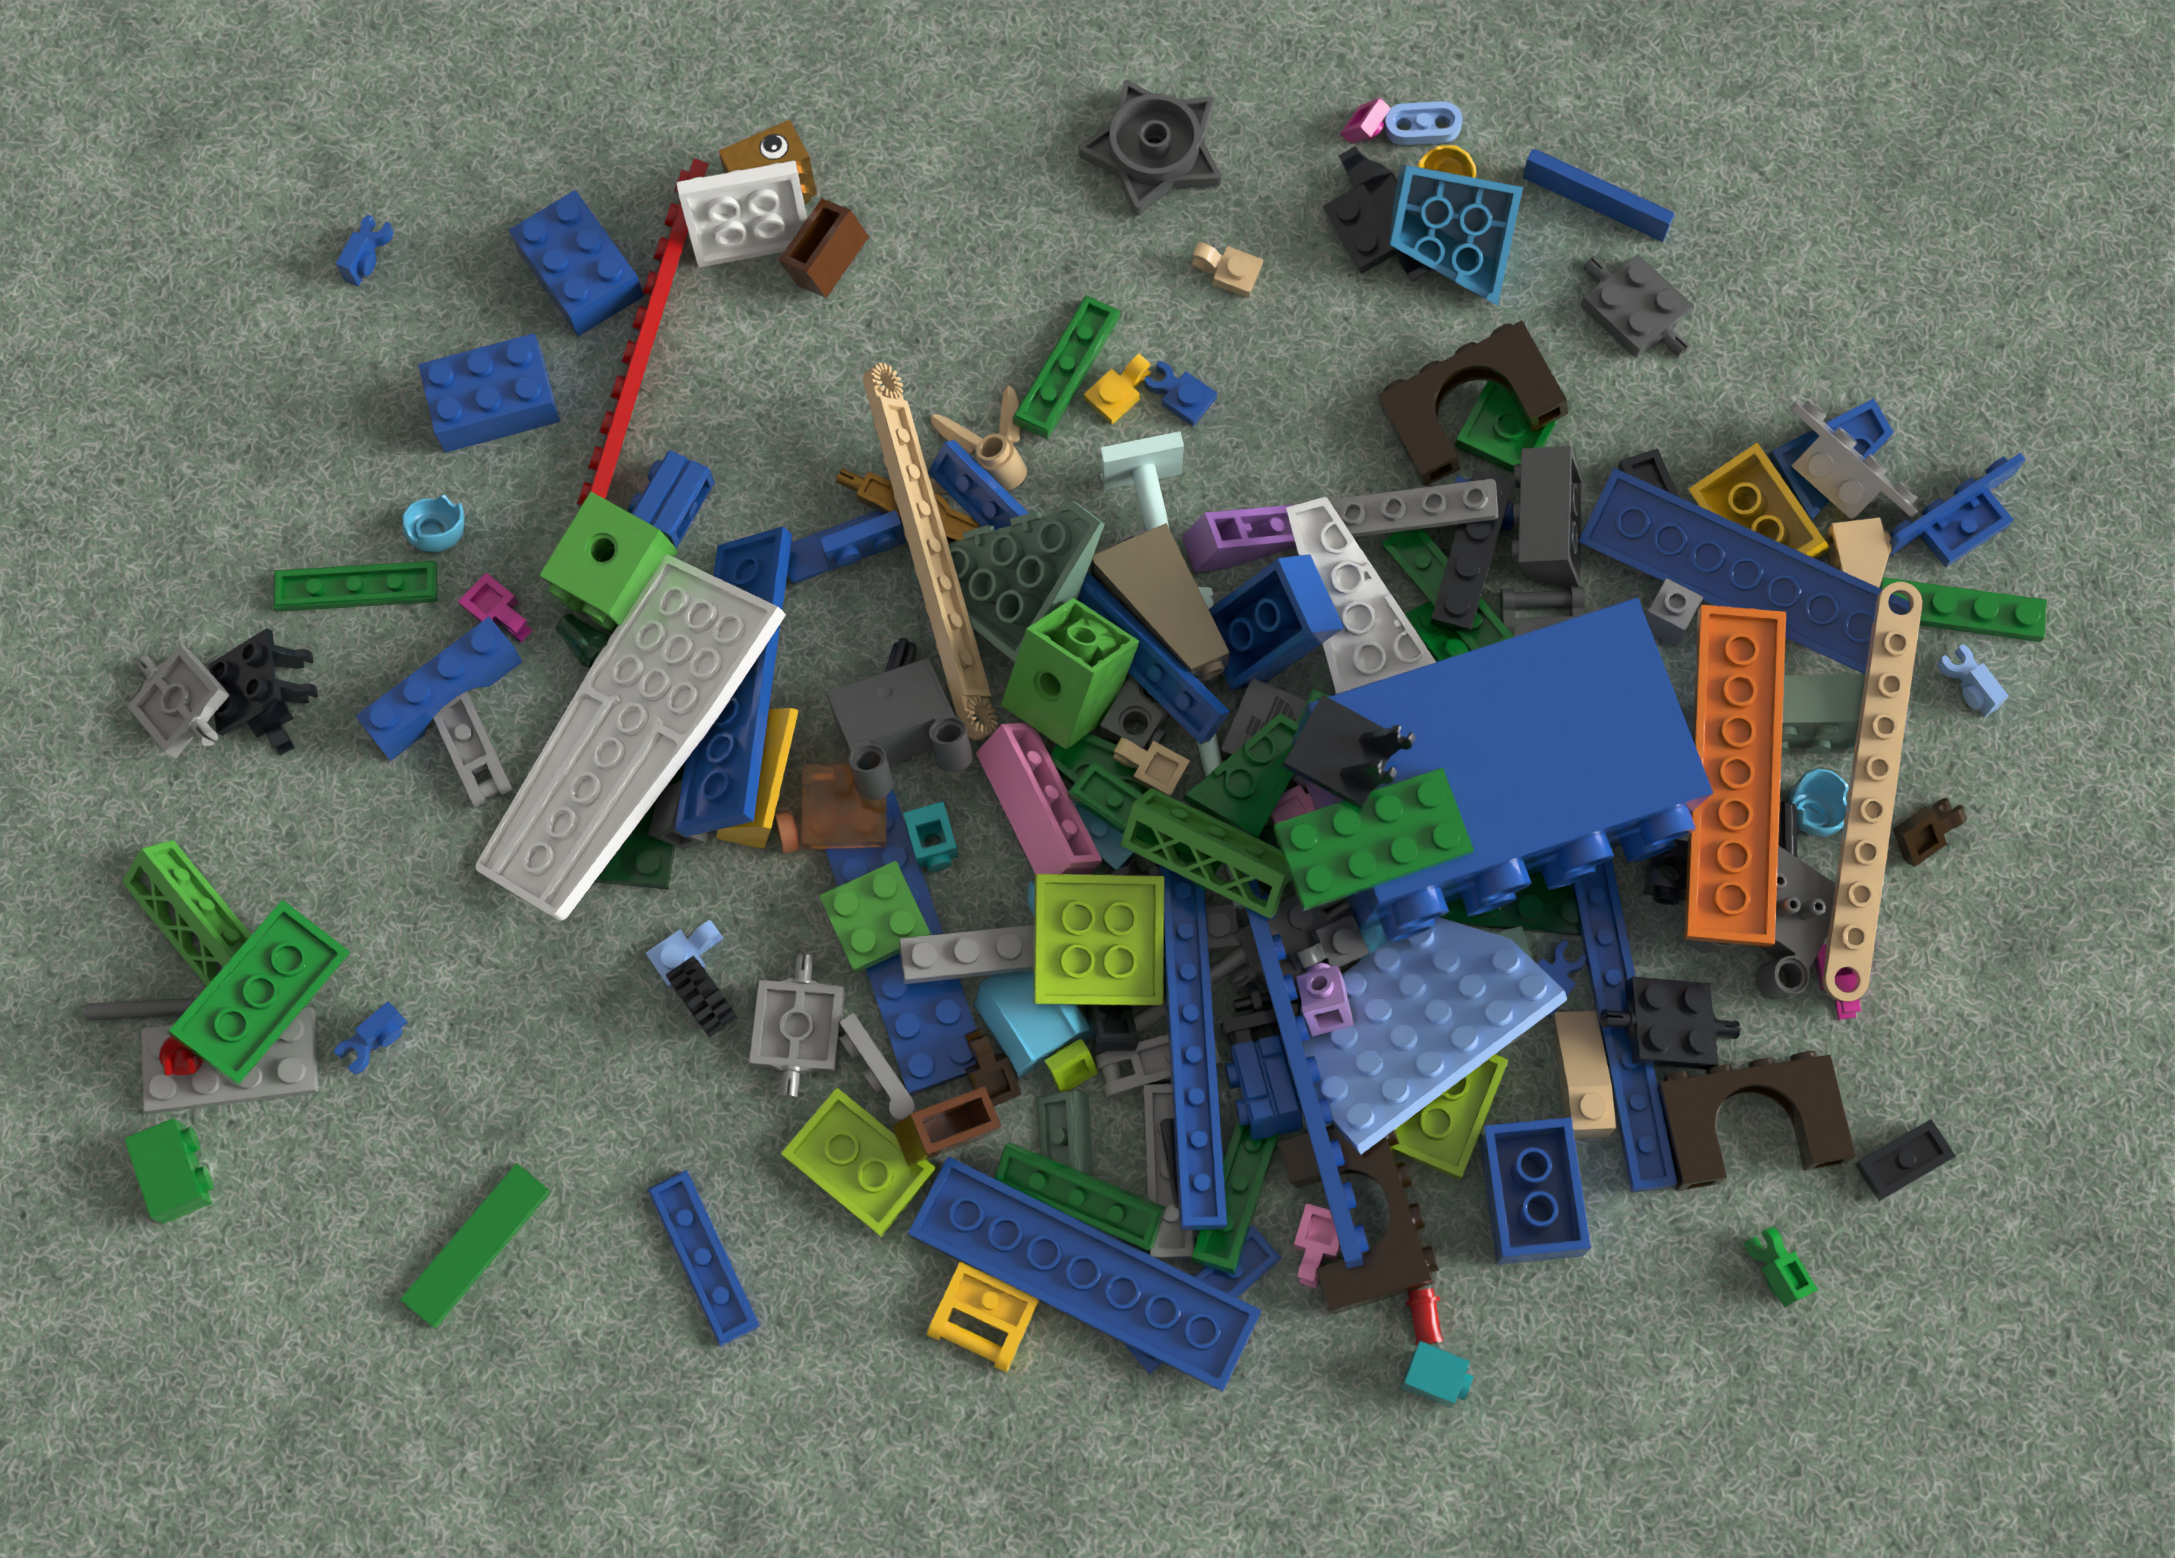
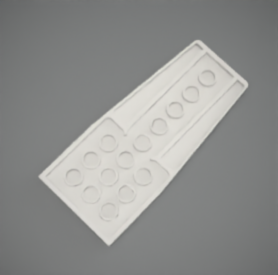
(627, 733)

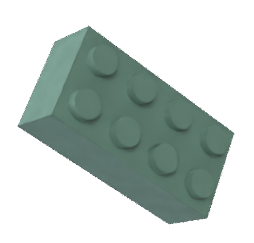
(1821, 711)

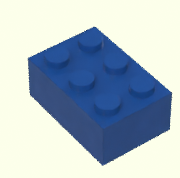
(576, 263)
(489, 393)
(1274, 620)
(1534, 1191)

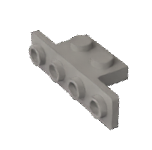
(1841, 471)
(1419, 508)

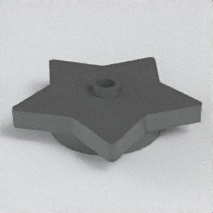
(1154, 145)

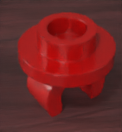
(178, 1059)

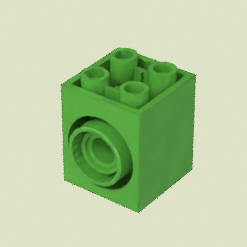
(604, 561)
(1069, 672)

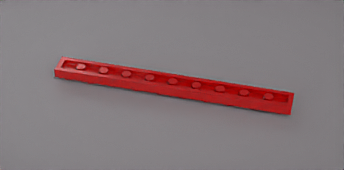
(637, 353)

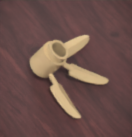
(994, 451)

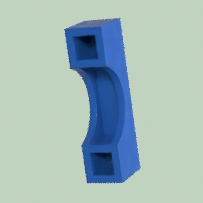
(469, 663)

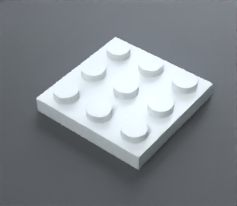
(743, 212)

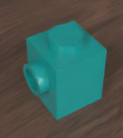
(1437, 1375)

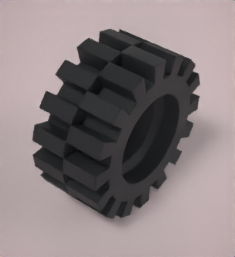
(701, 996)

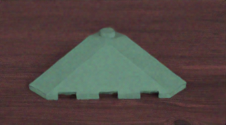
(1023, 570)

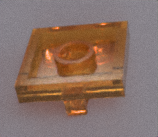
(835, 811)

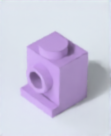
(1323, 991)

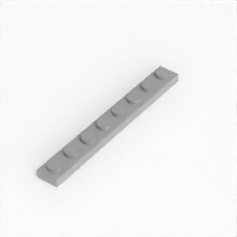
(1012, 949)

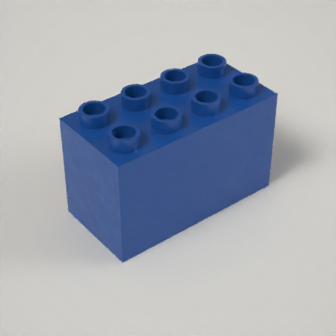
(1550, 755)

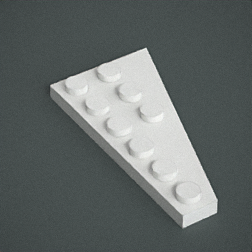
(1376, 632)

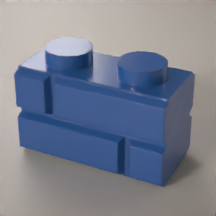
(673, 495)
(1265, 1088)

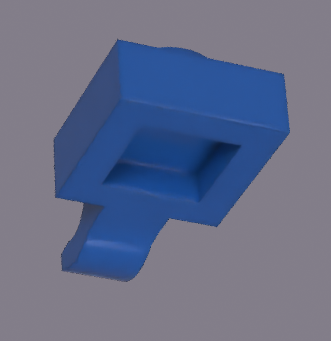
(358, 254)
(377, 1030)

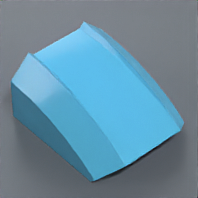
(1024, 1029)

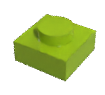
(1071, 1066)

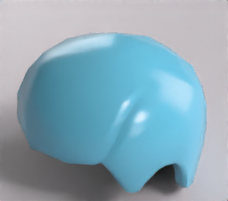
(422, 521)
(1824, 793)

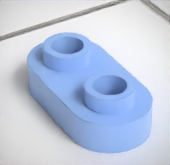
(1422, 119)

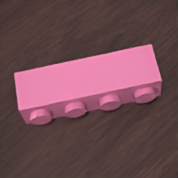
(1037, 802)

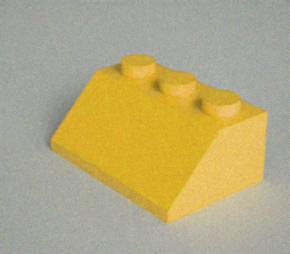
(1758, 498)
(774, 759)

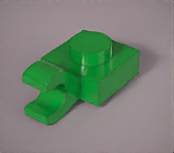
(1783, 1271)

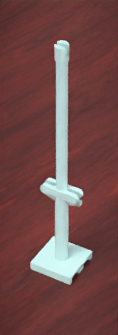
(1142, 464)

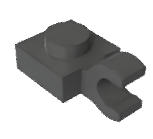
(1334, 944)

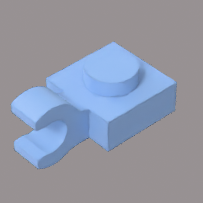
(1978, 684)
(679, 948)

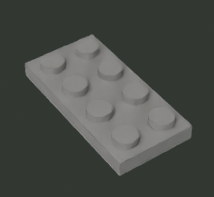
(283, 1072)

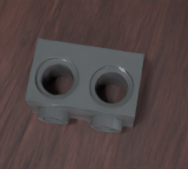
(1132, 707)

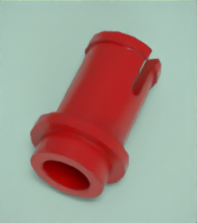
(1425, 1316)

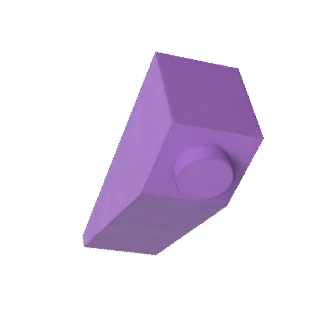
(1238, 537)

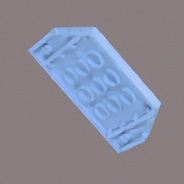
(1423, 1022)

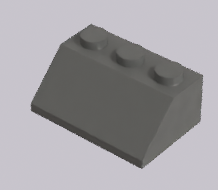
(1549, 516)

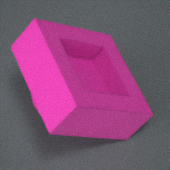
(1366, 121)

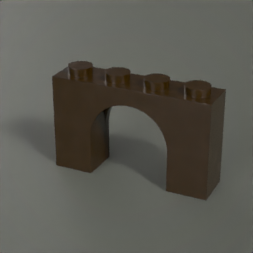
(1504, 358)
(1801, 1086)
(1399, 1259)

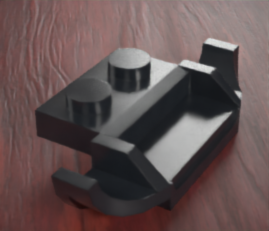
(1365, 215)

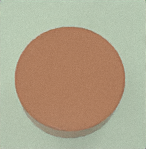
(786, 832)

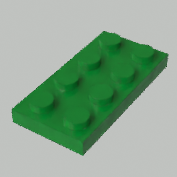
(1393, 836)
(259, 993)

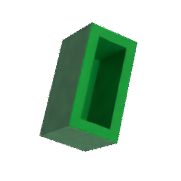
(169, 1170)

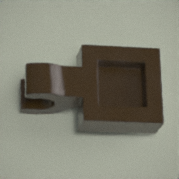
(1925, 830)
(990, 1070)

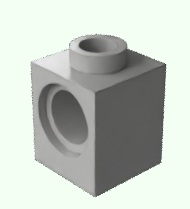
(1672, 611)

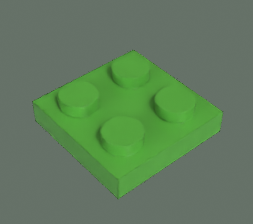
(873, 916)

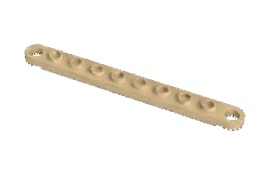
(930, 551)
(1872, 792)

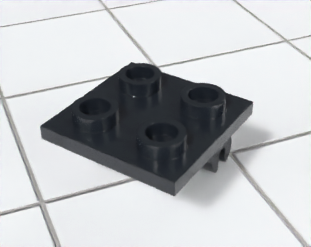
(251, 680)
(1345, 752)

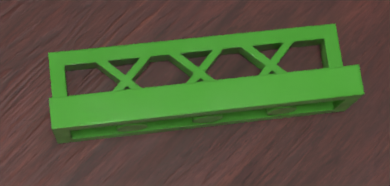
(1211, 838)
(195, 904)

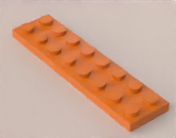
(1740, 747)

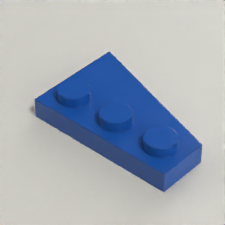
(1864, 424)

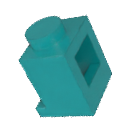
(928, 823)

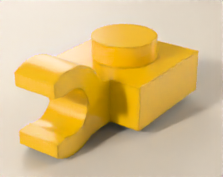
(1116, 393)

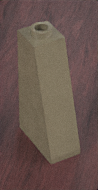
(1159, 591)

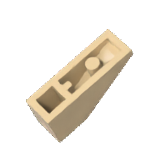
(1859, 548)
(1584, 1074)

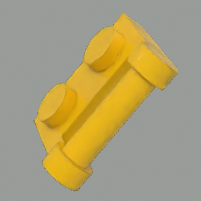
(990, 1303)

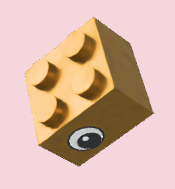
(768, 147)

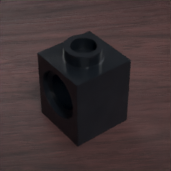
(1665, 890)

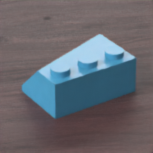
(1456, 226)

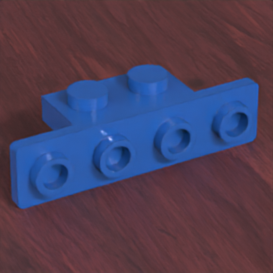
(1965, 519)
(844, 544)

